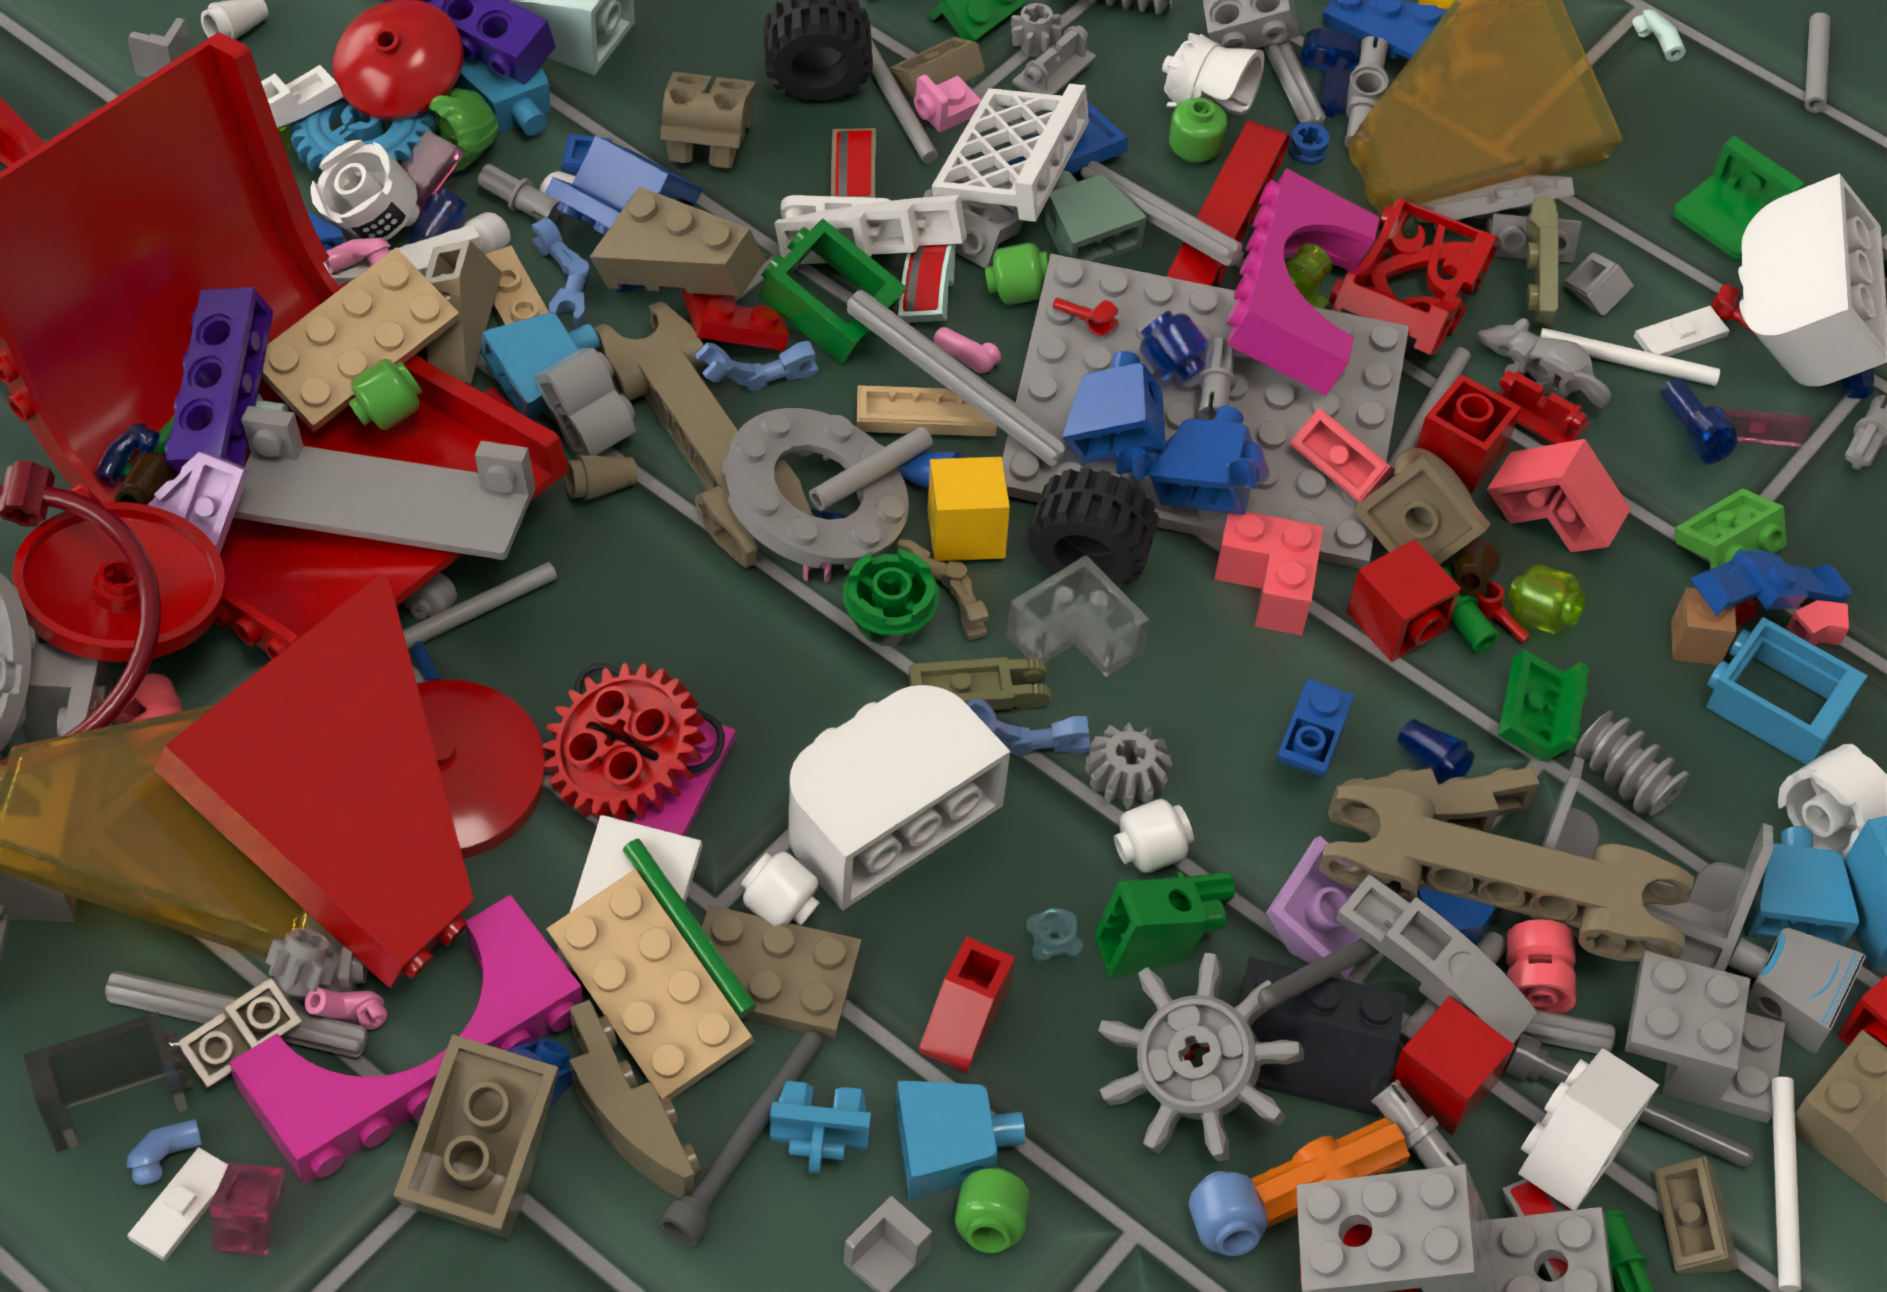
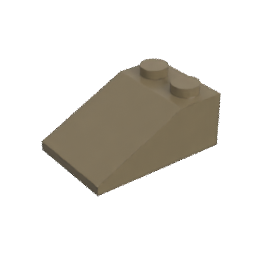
(1848, 1114)
(478, 1137)

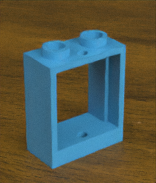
(1799, 662)

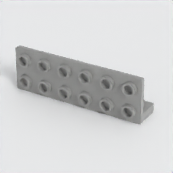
(381, 495)

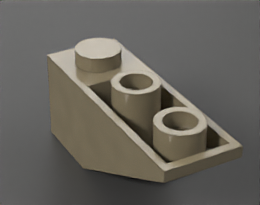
(470, 286)

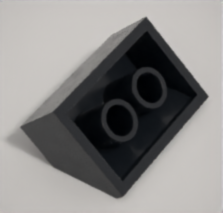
(1345, 1035)

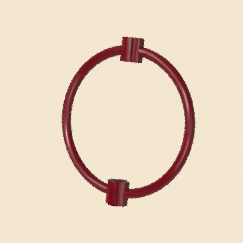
(25, 501)

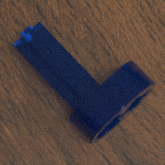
(1338, 59)
(1707, 429)

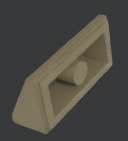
(940, 64)
(1695, 1217)

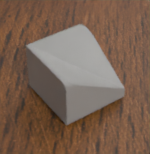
(1598, 283)

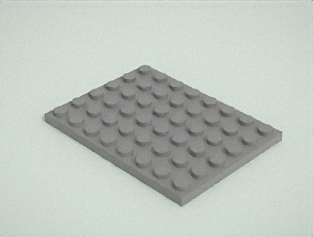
(1270, 401)

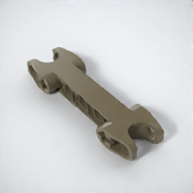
(667, 376)
(1595, 894)

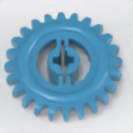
(315, 140)

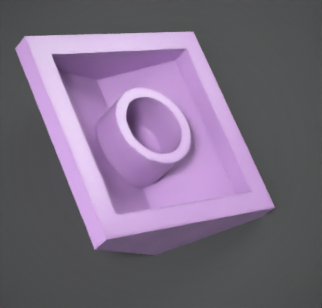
(1308, 909)

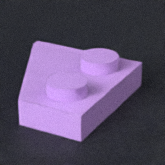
(205, 494)

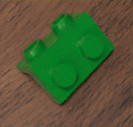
(975, 17)
(1543, 706)

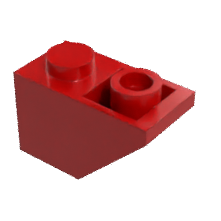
(967, 1004)

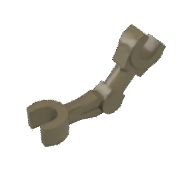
(956, 579)

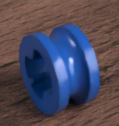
(1313, 134)

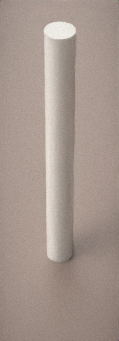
(1640, 359)
(1786, 1185)

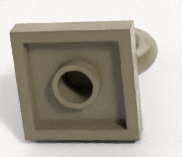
(1423, 504)

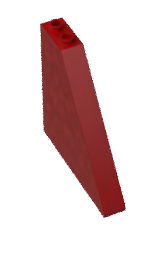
(336, 787)

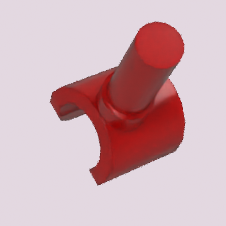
(1726, 305)
(1098, 320)
(1493, 608)

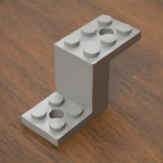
(1440, 1238)

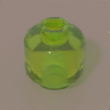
(1547, 598)

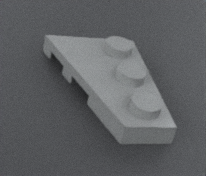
(1504, 195)

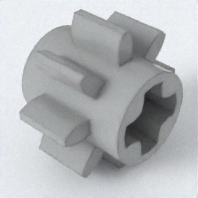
(1036, 29)
(301, 962)

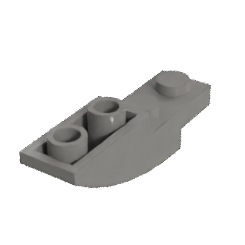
(1436, 956)

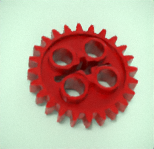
(599, 782)

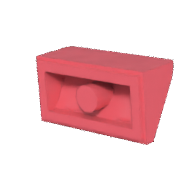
(1341, 455)

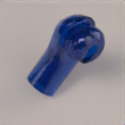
(121, 450)

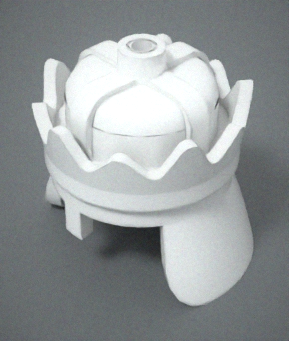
(1213, 73)

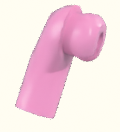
(356, 251)
(977, 357)
(348, 1006)

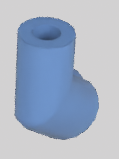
(156, 1145)

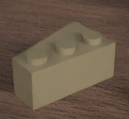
(676, 246)

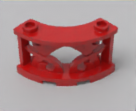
(1426, 316)

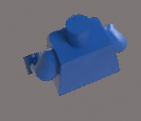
(1202, 464)

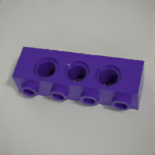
(500, 35)
(220, 375)

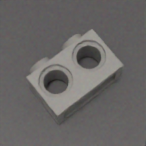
(1250, 22)

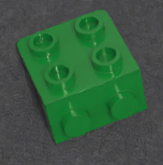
(1733, 195)

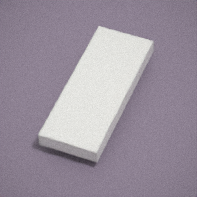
(1682, 332)
(179, 1205)

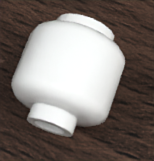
(1154, 836)
(780, 890)

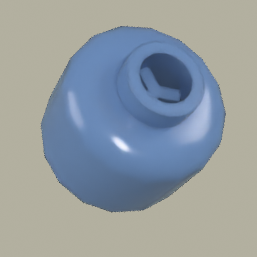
(1228, 1213)

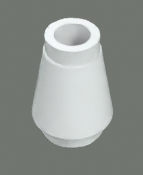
(233, 17)

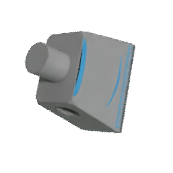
(1798, 983)

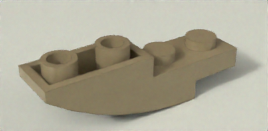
(1459, 800)
(627, 1114)

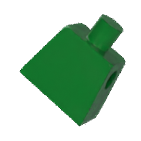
(1154, 924)

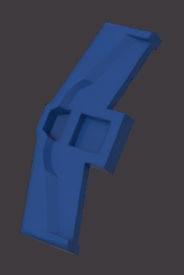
(1771, 580)

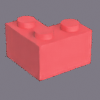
(1567, 488)
(1278, 559)

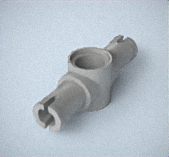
(1366, 84)

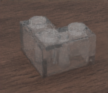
(1081, 610)

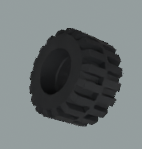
(817, 48)
(1096, 518)

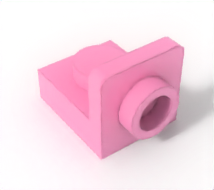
(945, 103)

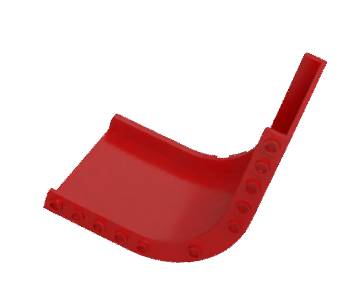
(97, 299)

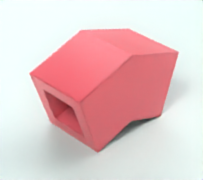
(1820, 622)

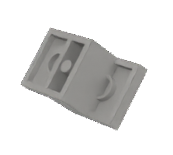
(1702, 1031)

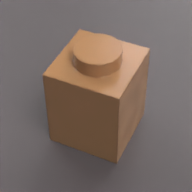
(1698, 632)

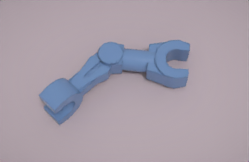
(572, 297)
(793, 364)
(1064, 736)

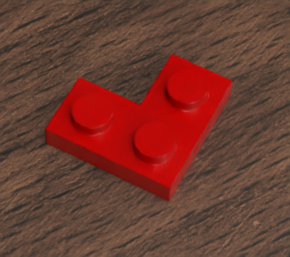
(723, 320)

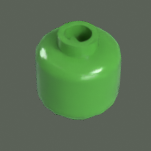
(1197, 130)
(1017, 273)
(385, 394)
(992, 1209)

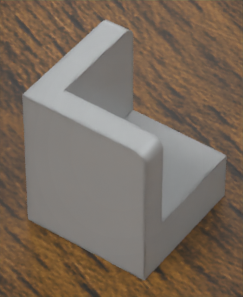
(155, 51)
(887, 1247)

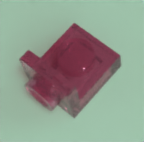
(245, 1208)

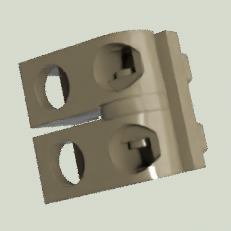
(706, 116)

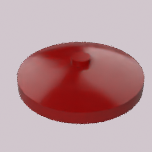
(86, 595)
(486, 760)

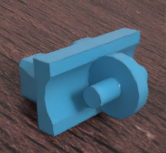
(820, 1130)

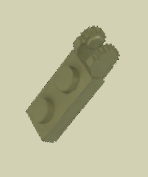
(1543, 258)
(988, 680)

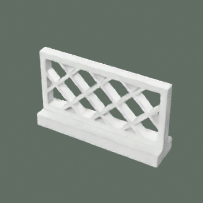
(1044, 154)

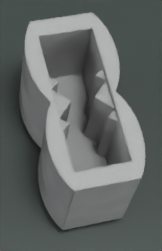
(586, 402)

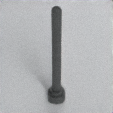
(1315, 973)
(1533, 1061)
(687, 1218)

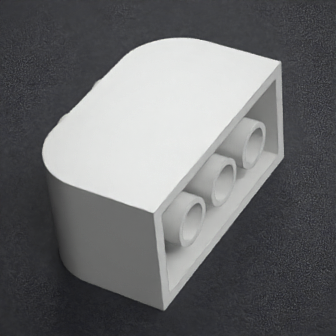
(1816, 283)
(892, 789)

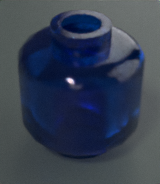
(1174, 346)

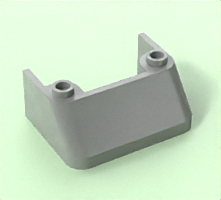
(1719, 893)

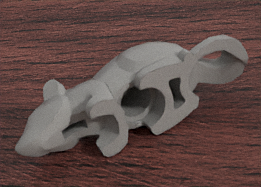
(1554, 363)

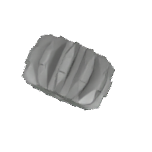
(1128, 765)

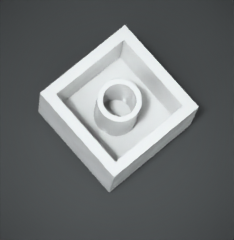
(1585, 1127)

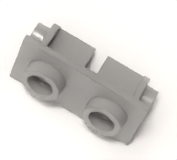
(1057, 65)
(1514, 240)

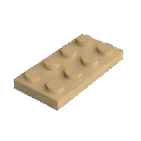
(375, 317)
(650, 985)

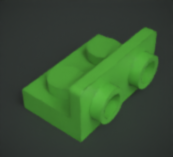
(1733, 525)

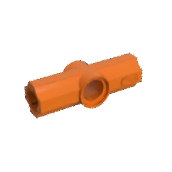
(1359, 1154)

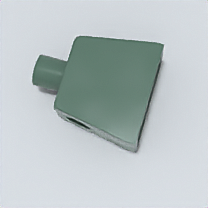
(1093, 219)

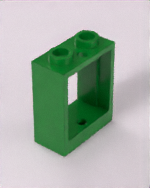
(807, 312)

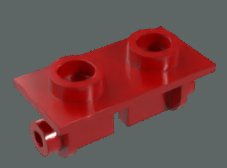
(1545, 416)

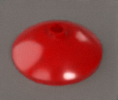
(410, 72)

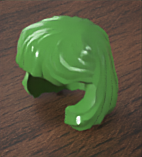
(465, 122)

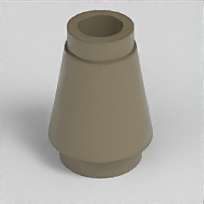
(599, 475)

